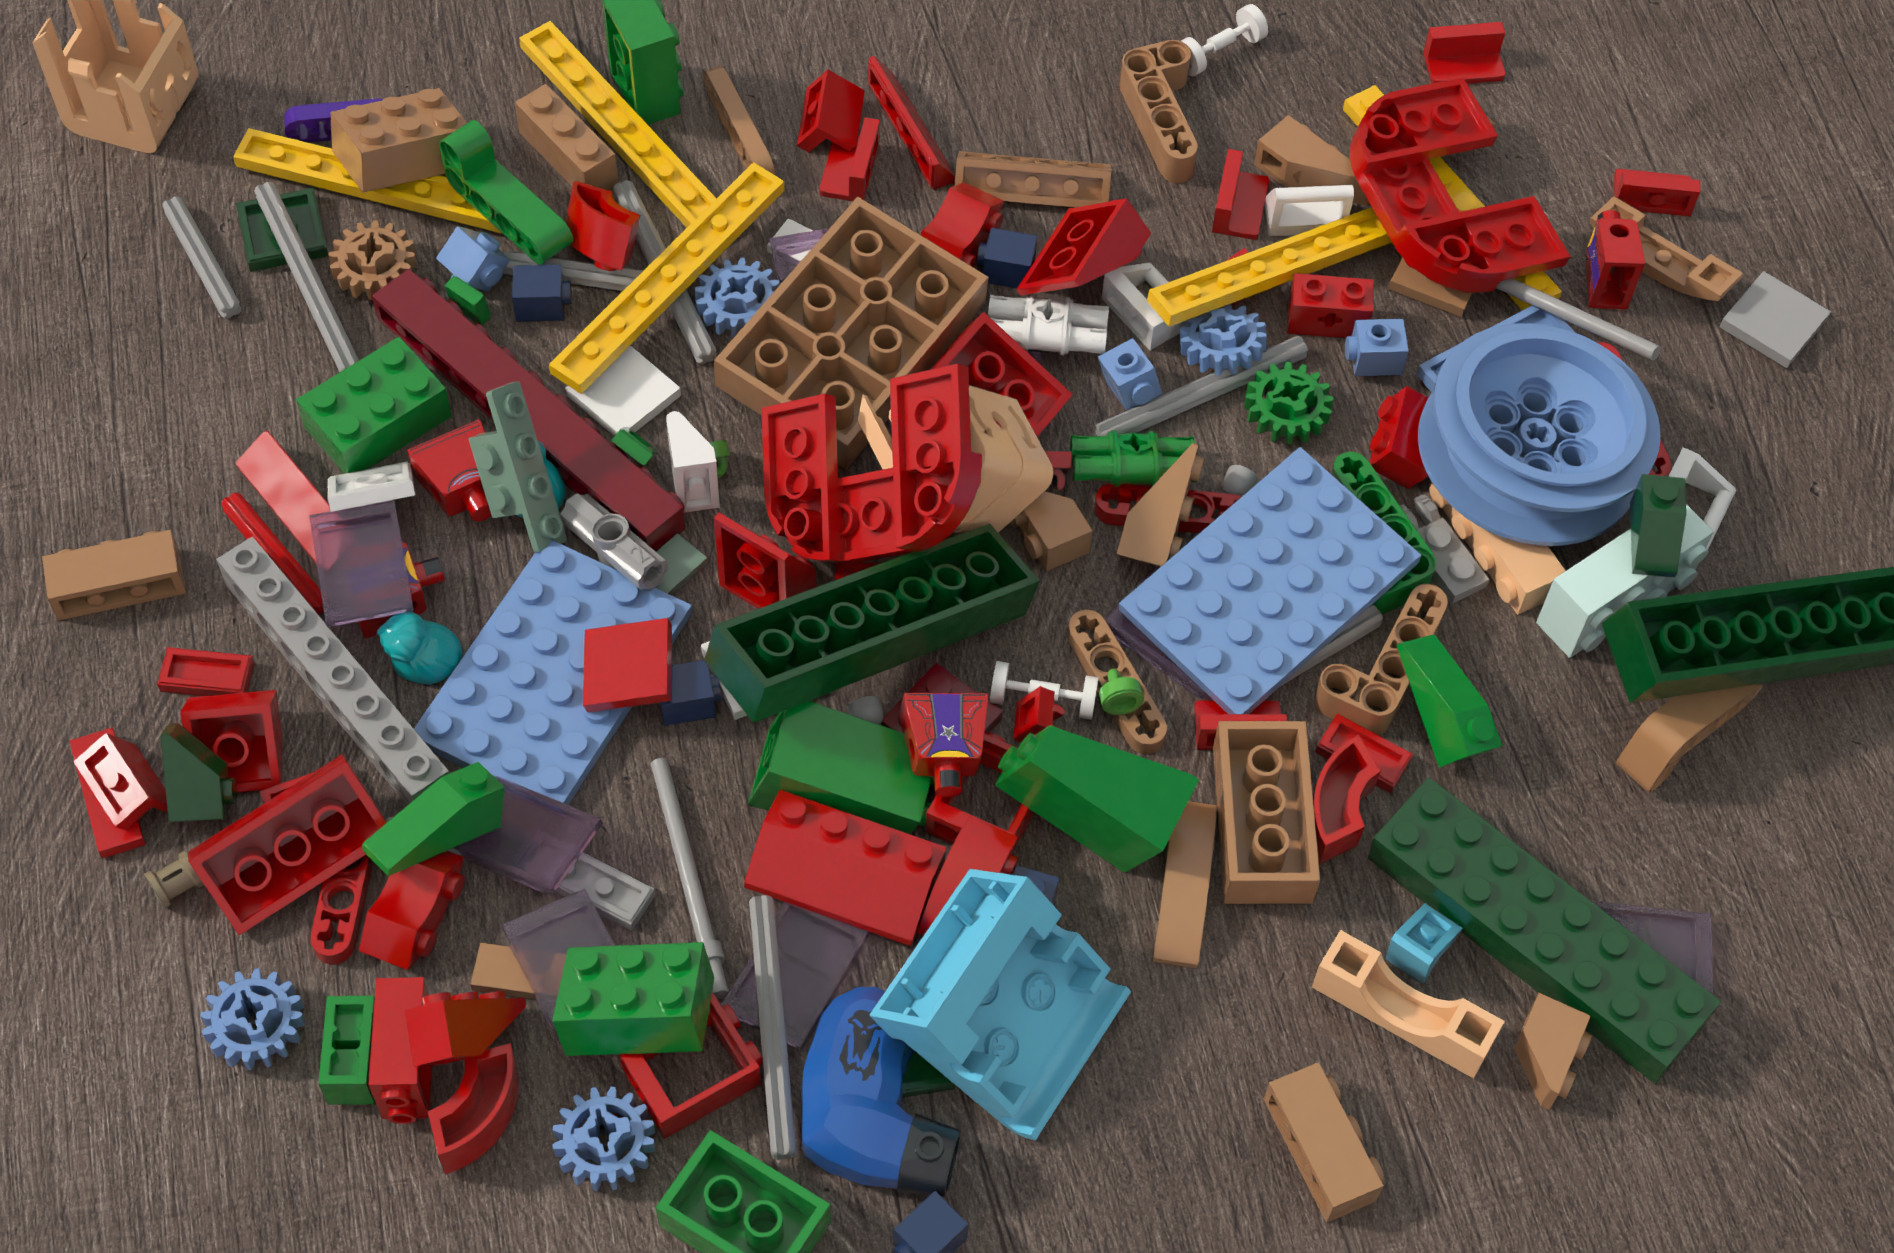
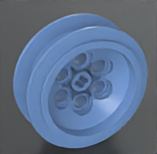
(1538, 434)

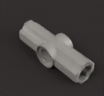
(614, 541)

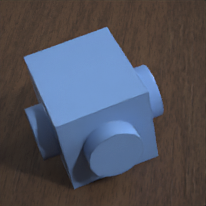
(474, 258)
(1377, 347)
(1132, 383)

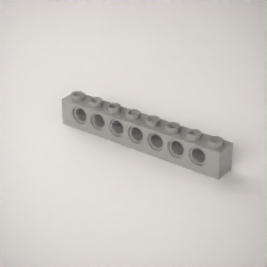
(330, 671)

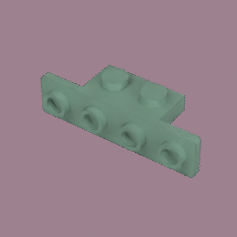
(514, 468)

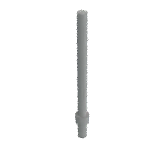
(1580, 318)
(688, 873)

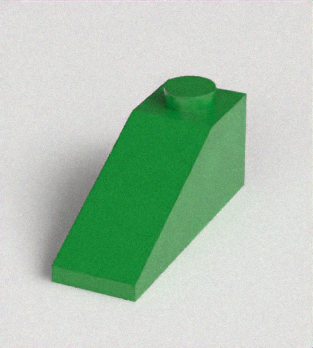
(1448, 703)
(439, 819)

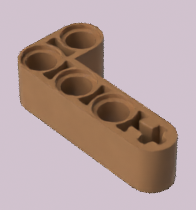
(1147, 86)
(1377, 687)
(1677, 729)

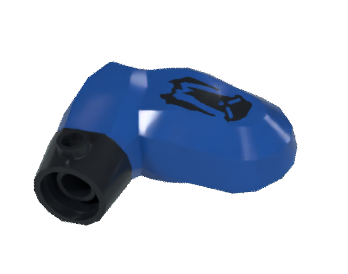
(855, 1103)

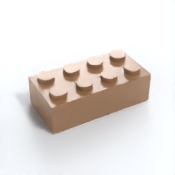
(1265, 812)

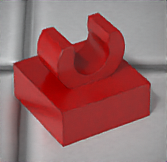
(1060, 461)
(1036, 713)

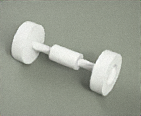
(1250, 24)
(1001, 683)

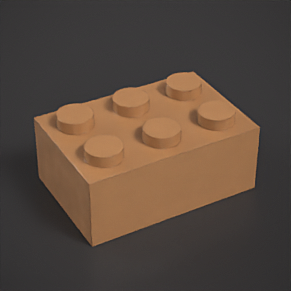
(394, 138)

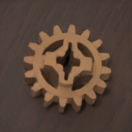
(371, 258)

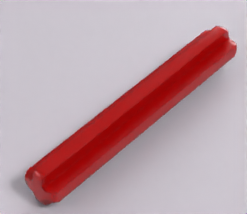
(252, 525)

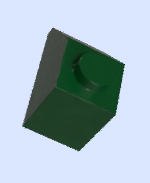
(1657, 525)
(194, 778)

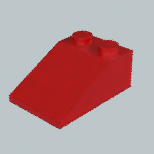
(1086, 246)
(1005, 368)
(757, 567)

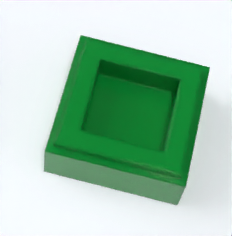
(468, 299)
(634, 445)

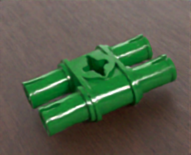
(1125, 457)

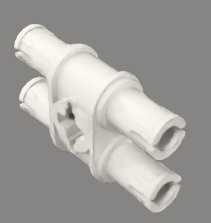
(1051, 323)

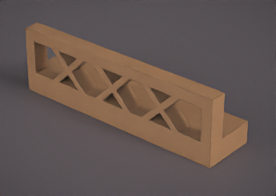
(1035, 179)

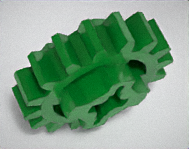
(1288, 402)

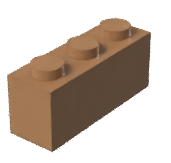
(565, 139)
(113, 574)
(1324, 1141)

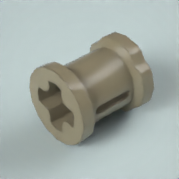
(173, 880)

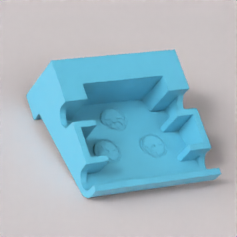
(1002, 999)

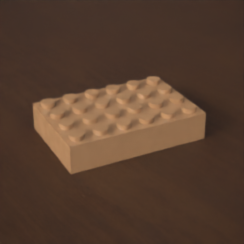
(849, 319)

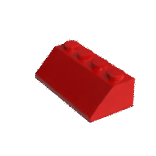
(288, 844)
(844, 867)

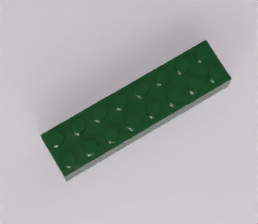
(869, 622)
(1753, 634)
(1543, 929)

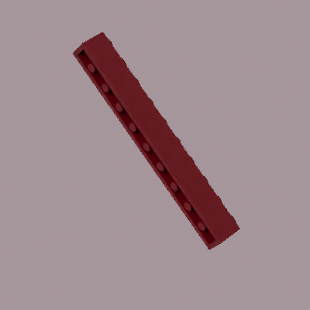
(572, 444)

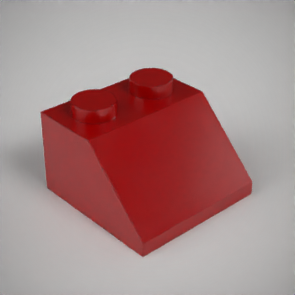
(242, 732)

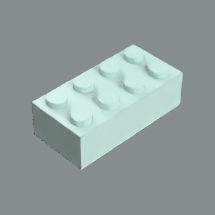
(1605, 582)

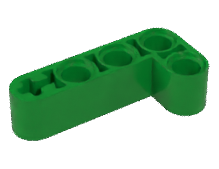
(500, 196)
(1362, 480)

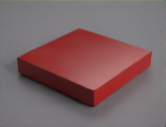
(627, 665)

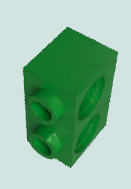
(347, 1050)

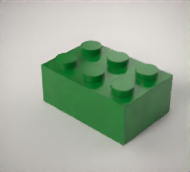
(644, 57)
(374, 407)
(634, 999)
(740, 1204)

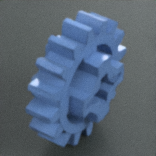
(736, 294)
(1223, 339)
(230, 1021)
(623, 1133)

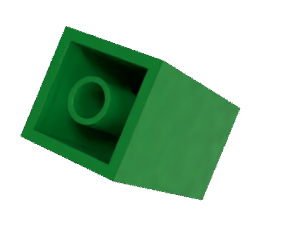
(842, 766)
(1097, 793)

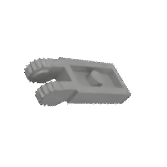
(1455, 567)

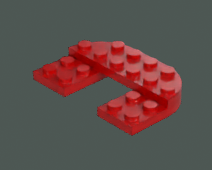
(1447, 246)
(882, 509)

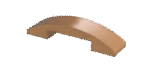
(1675, 266)
(1186, 887)

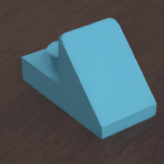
(1422, 942)

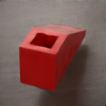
(458, 1025)

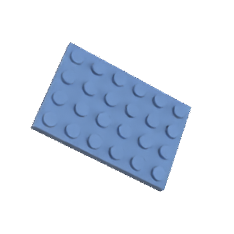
(1269, 583)
(521, 681)

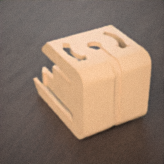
(116, 90)
(1012, 458)

